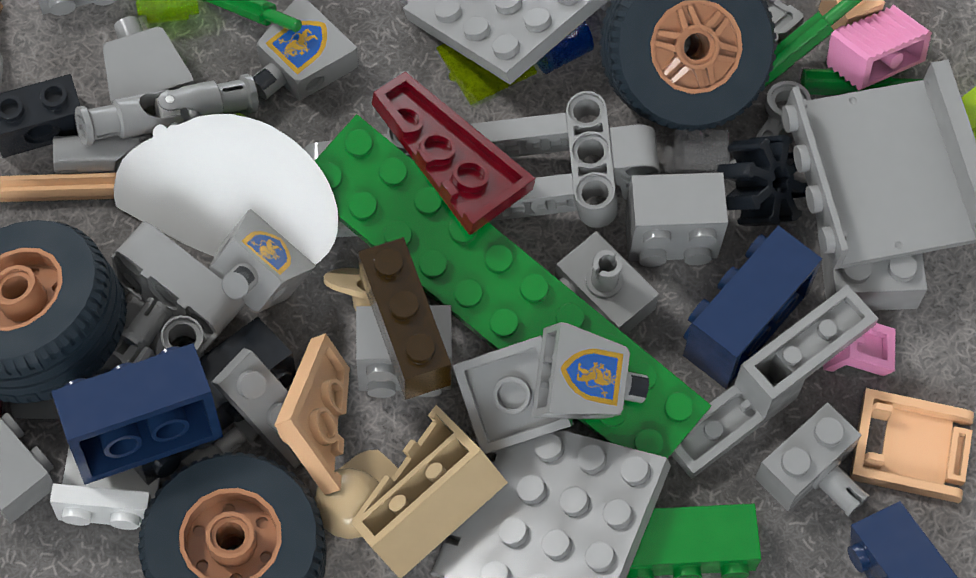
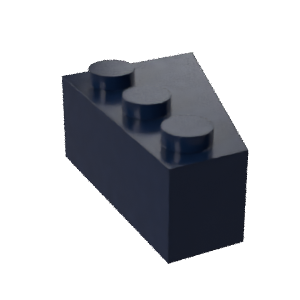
(895, 547)

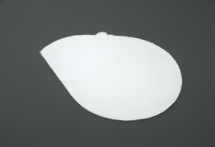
(216, 167)

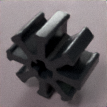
(763, 181)

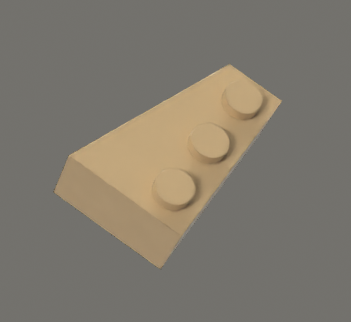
(428, 495)

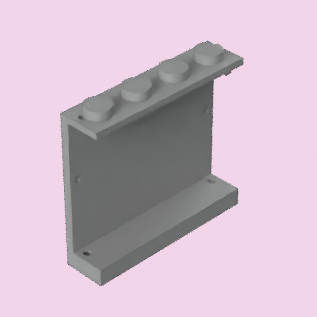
(887, 168)

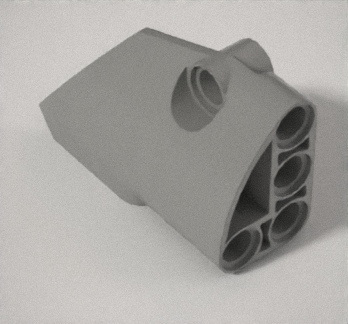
(176, 279)

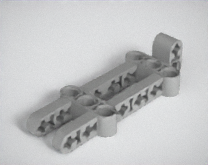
(623, 151)

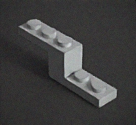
(774, 378)

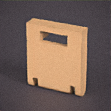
(917, 447)

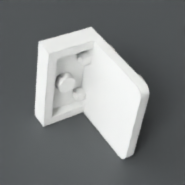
(110, 501)

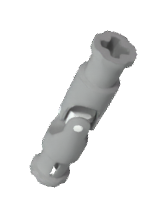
(172, 107)

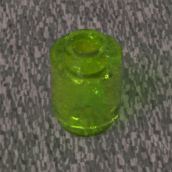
(166, 10)

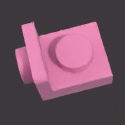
(870, 352)

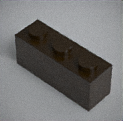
(404, 318)

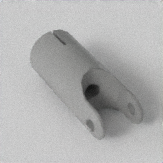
(102, 157)

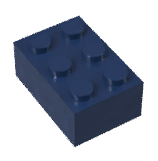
(750, 305)
(137, 413)

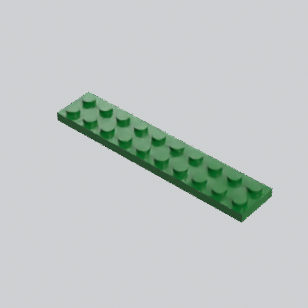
(490, 279)

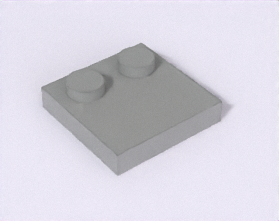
(501, 395)

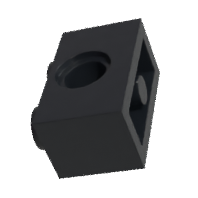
(37, 114)

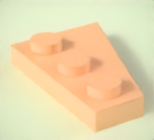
(312, 412)

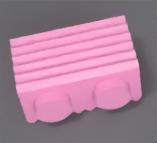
(877, 47)

